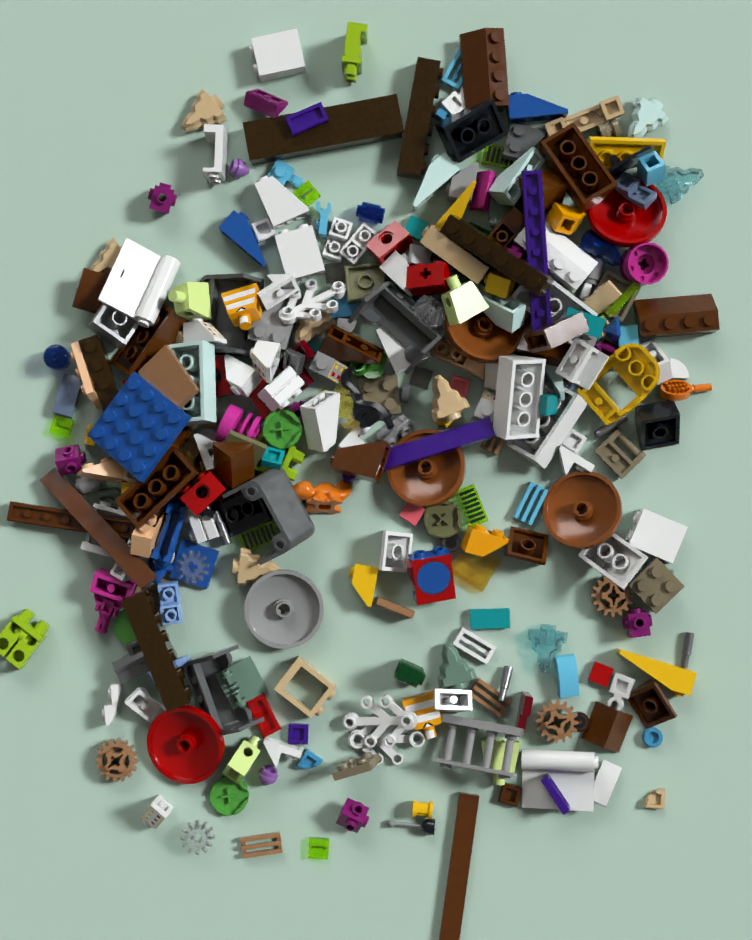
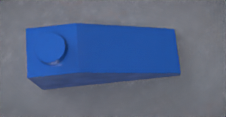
(529, 108)
(240, 233)

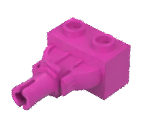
(108, 595)

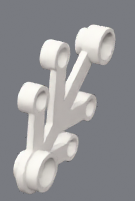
(291, 312)
(382, 720)
(403, 738)

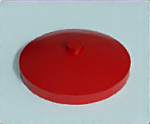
(624, 222)
(185, 744)

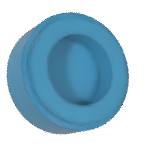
(652, 737)

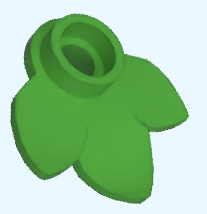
(370, 371)

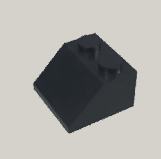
(657, 424)

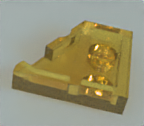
(475, 569)

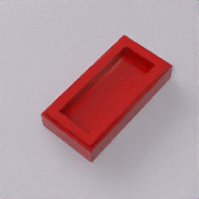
(261, 708)

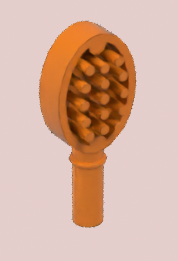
(680, 390)

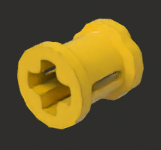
(422, 809)

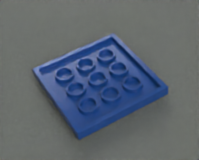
(138, 426)

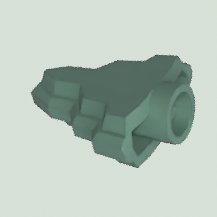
(454, 670)

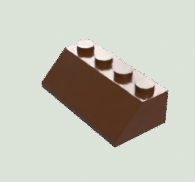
(484, 67)
(578, 166)
(676, 316)
(148, 341)
(145, 499)

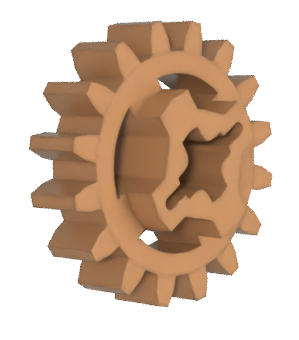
(611, 603)
(566, 718)
(111, 754)

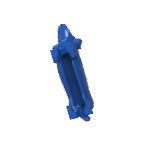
(167, 540)

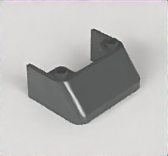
(395, 312)
(284, 507)
(211, 697)

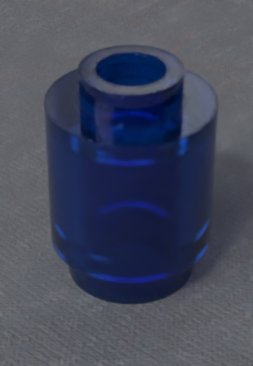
(370, 213)

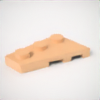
(83, 373)

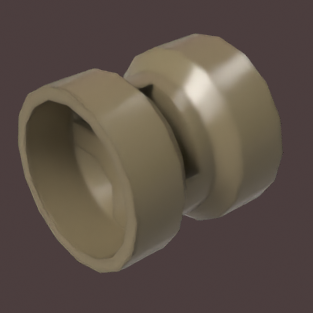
(611, 129)

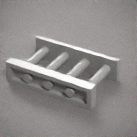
(472, 727)

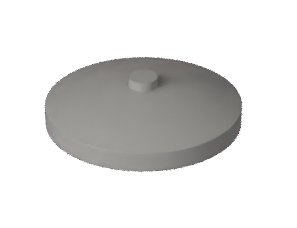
(283, 609)

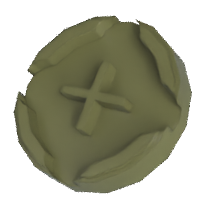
(442, 520)

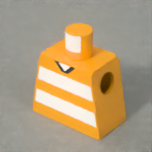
(243, 305)
(423, 707)

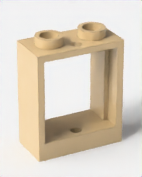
(328, 694)

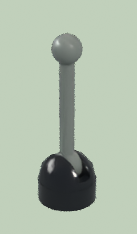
(427, 825)

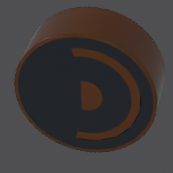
(583, 721)

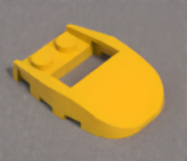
(636, 368)

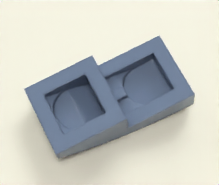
(634, 192)
(67, 396)

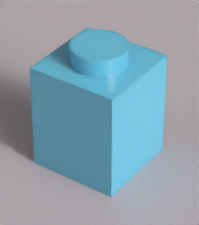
(650, 168)

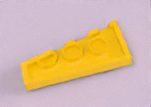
(623, 147)

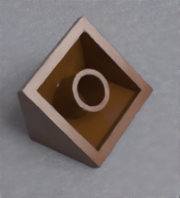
(553, 188)
(233, 462)
(527, 545)
(651, 704)
(607, 727)

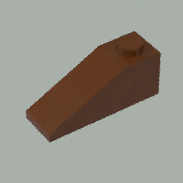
(348, 347)

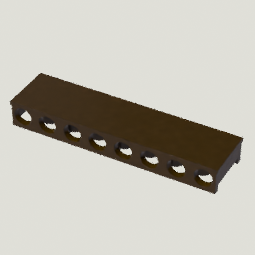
(348, 126)

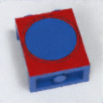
(432, 575)

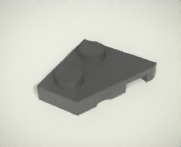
(520, 140)

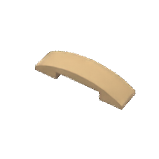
(589, 118)

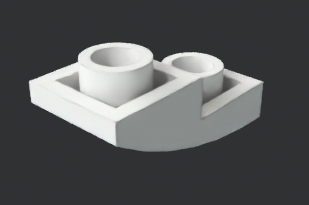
(337, 238)
(356, 244)
(111, 709)
(605, 782)

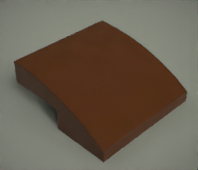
(88, 291)

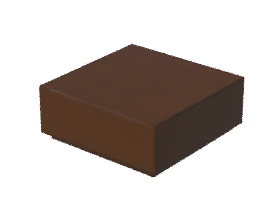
(510, 794)

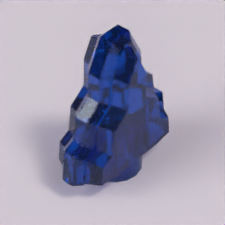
(600, 249)

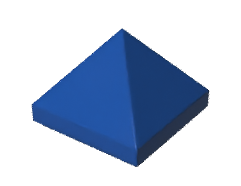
(613, 330)

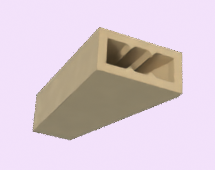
(455, 254)

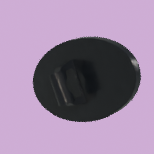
(621, 166)

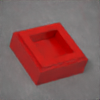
(600, 674)

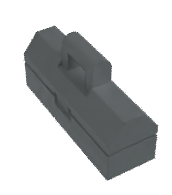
(132, 664)

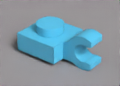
(284, 174)
(322, 224)

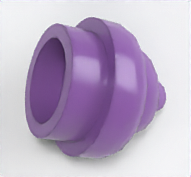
(238, 168)
(267, 775)

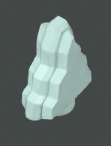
(646, 117)

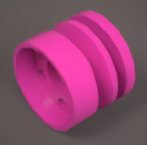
(654, 262)
(233, 420)

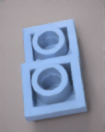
(170, 602)

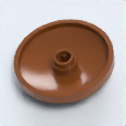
(482, 339)
(430, 479)
(582, 510)

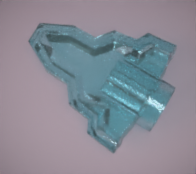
(677, 182)
(547, 644)

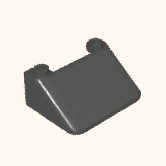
(236, 337)

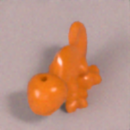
(324, 496)

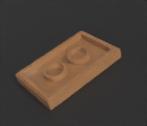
(169, 377)

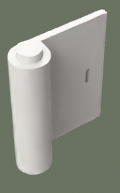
(142, 285)
(569, 770)

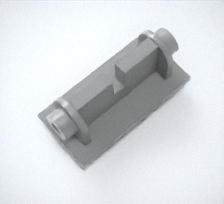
(402, 428)

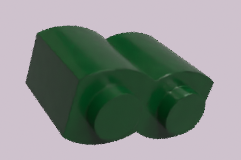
(409, 673)

